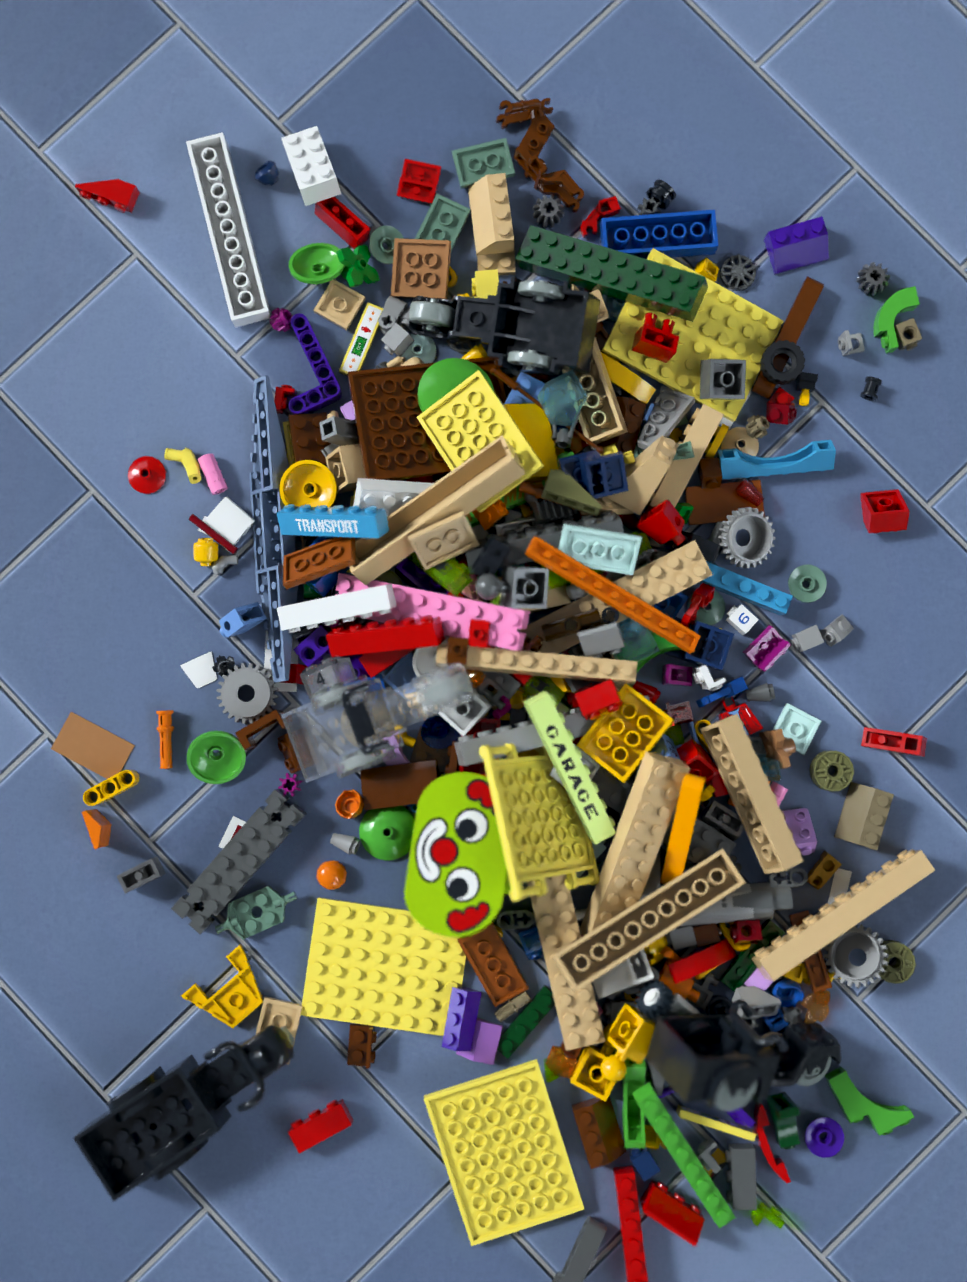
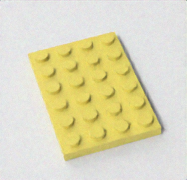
(470, 421)

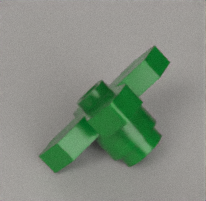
(356, 266)

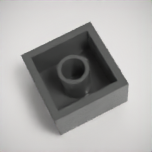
(722, 379)

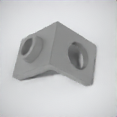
(845, 344)

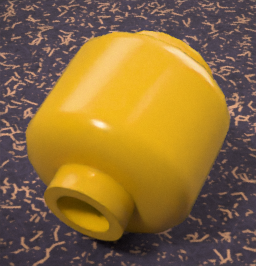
(205, 551)

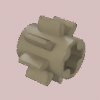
(757, 426)

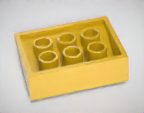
(537, 431)
(623, 736)

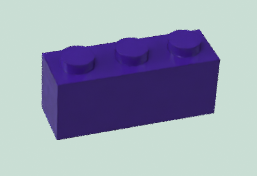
(461, 1019)

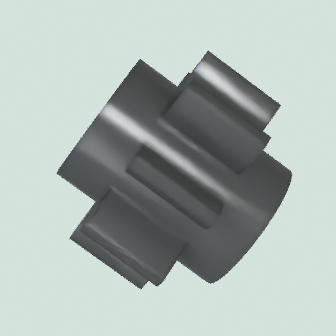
(649, 204)

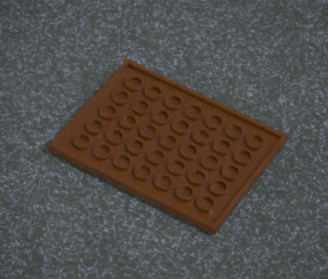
(387, 422)

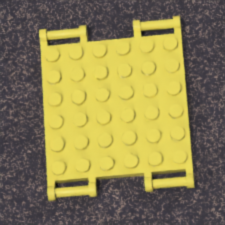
(536, 822)

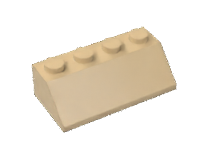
(491, 215)

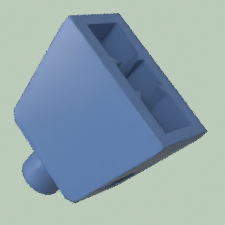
(233, 623)

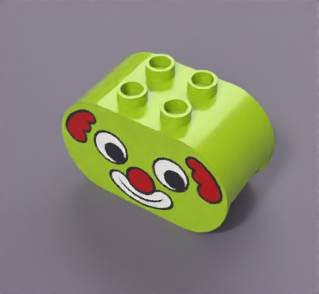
(456, 857)

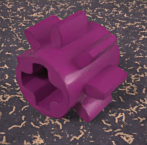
(280, 319)
(288, 789)

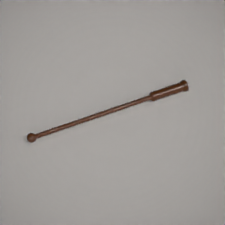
(515, 386)

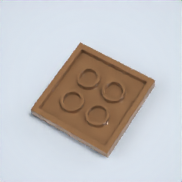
(420, 268)

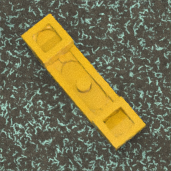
(628, 380)

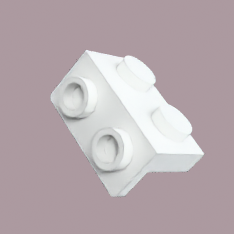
(703, 676)

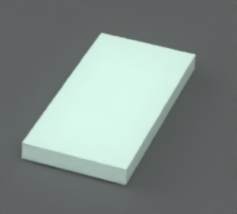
(601, 548)

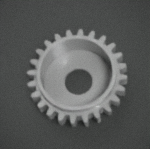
(759, 537)
(263, 695)
(839, 956)

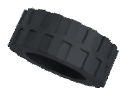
(789, 349)

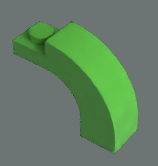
(899, 302)

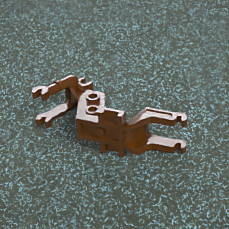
(527, 153)

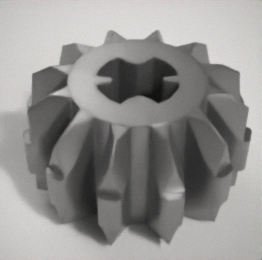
(541, 211)
(877, 274)

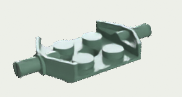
(240, 915)

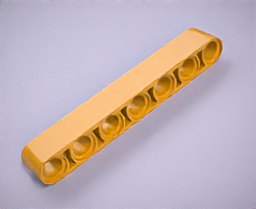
(682, 827)

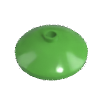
(315, 263)
(220, 766)
(372, 835)

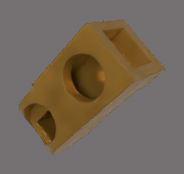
(822, 870)

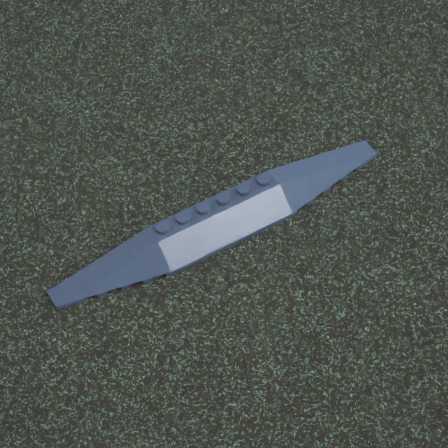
(269, 545)

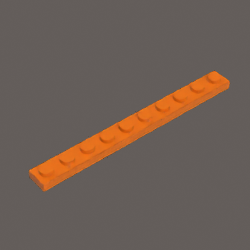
(612, 594)

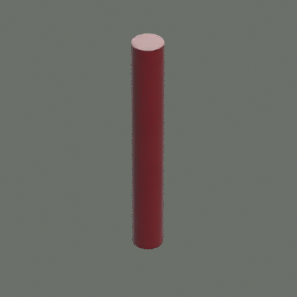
(213, 534)

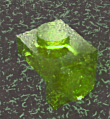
(771, 1214)

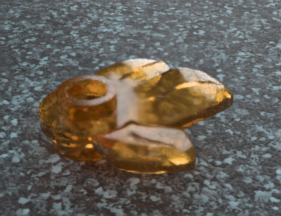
(816, 1006)

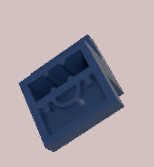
(597, 473)
(710, 649)

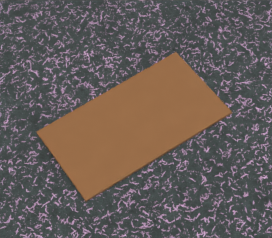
(92, 746)

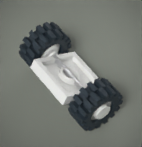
(659, 1000)

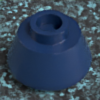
(267, 173)

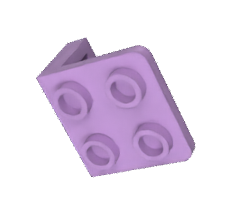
(802, 829)

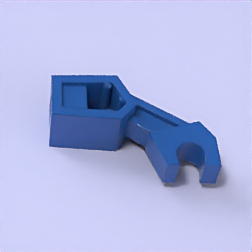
(728, 690)

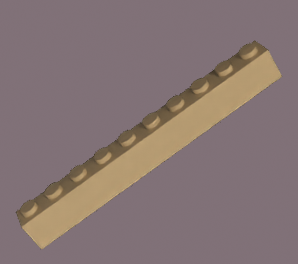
(545, 664)

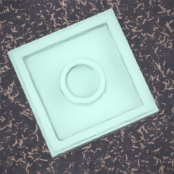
(798, 726)

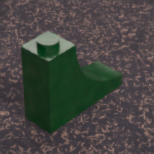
(783, 1117)

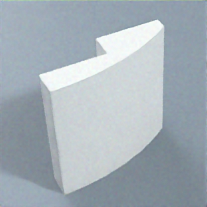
(229, 520)

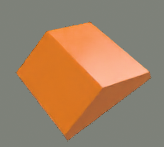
(98, 828)

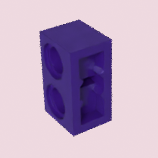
(314, 642)

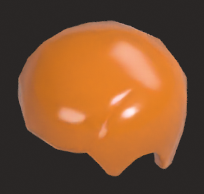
(349, 804)
(331, 874)

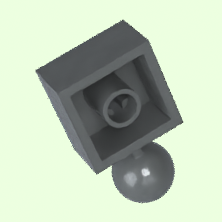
(519, 586)

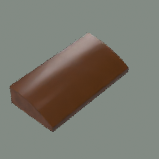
(397, 783)

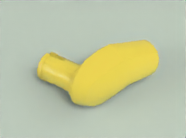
(189, 461)

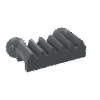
(549, 511)

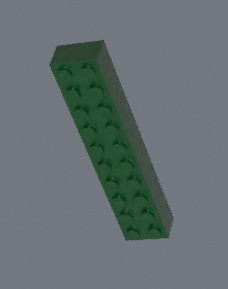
(612, 272)

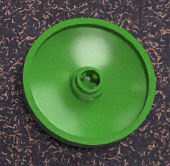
(443, 378)

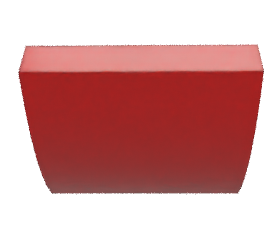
(419, 181)

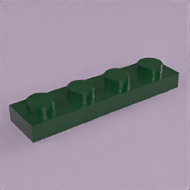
(743, 965)
(526, 1022)

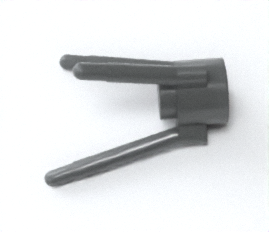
(564, 436)

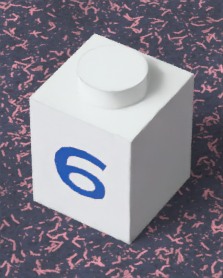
(741, 619)

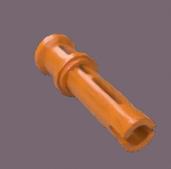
(165, 732)

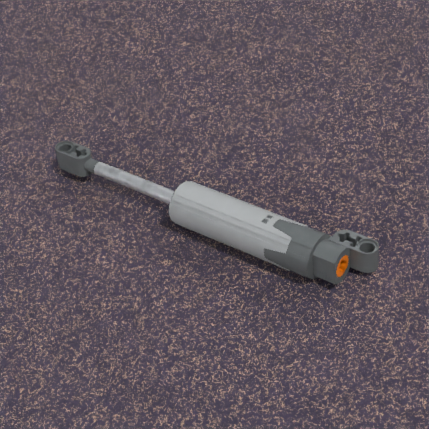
(747, 902)

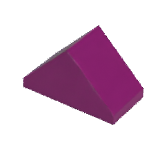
(677, 675)

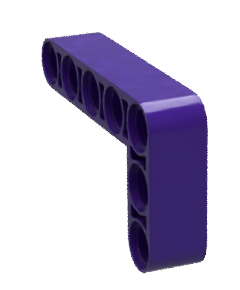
(318, 367)

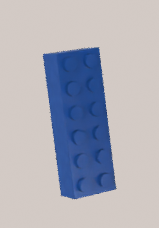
(669, 233)

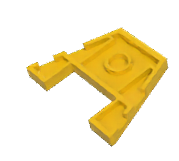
(235, 998)

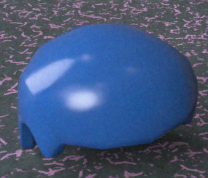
(788, 992)

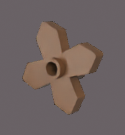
(778, 746)

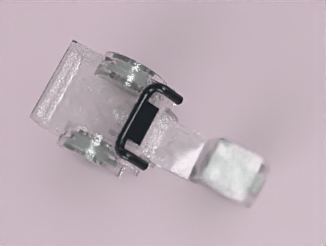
(362, 723)

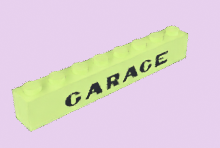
(570, 767)

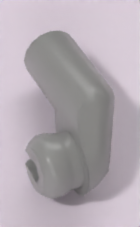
(222, 561)

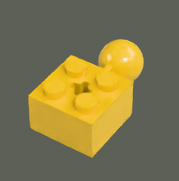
(631, 1037)
(588, 1061)

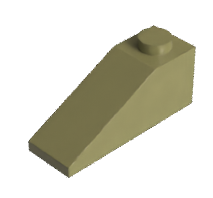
(566, 491)

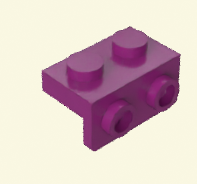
(766, 649)

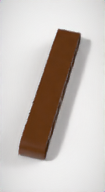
(791, 330)

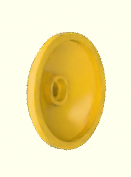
(300, 477)

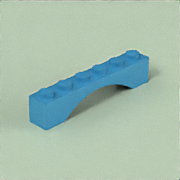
(813, 457)

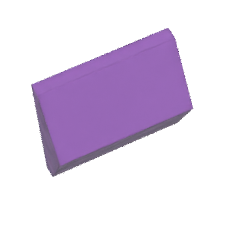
(484, 1042)

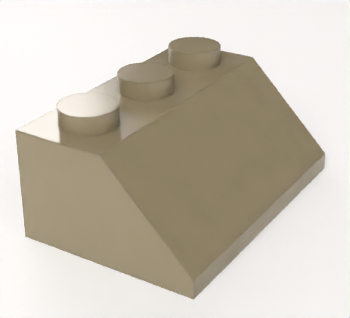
(863, 815)

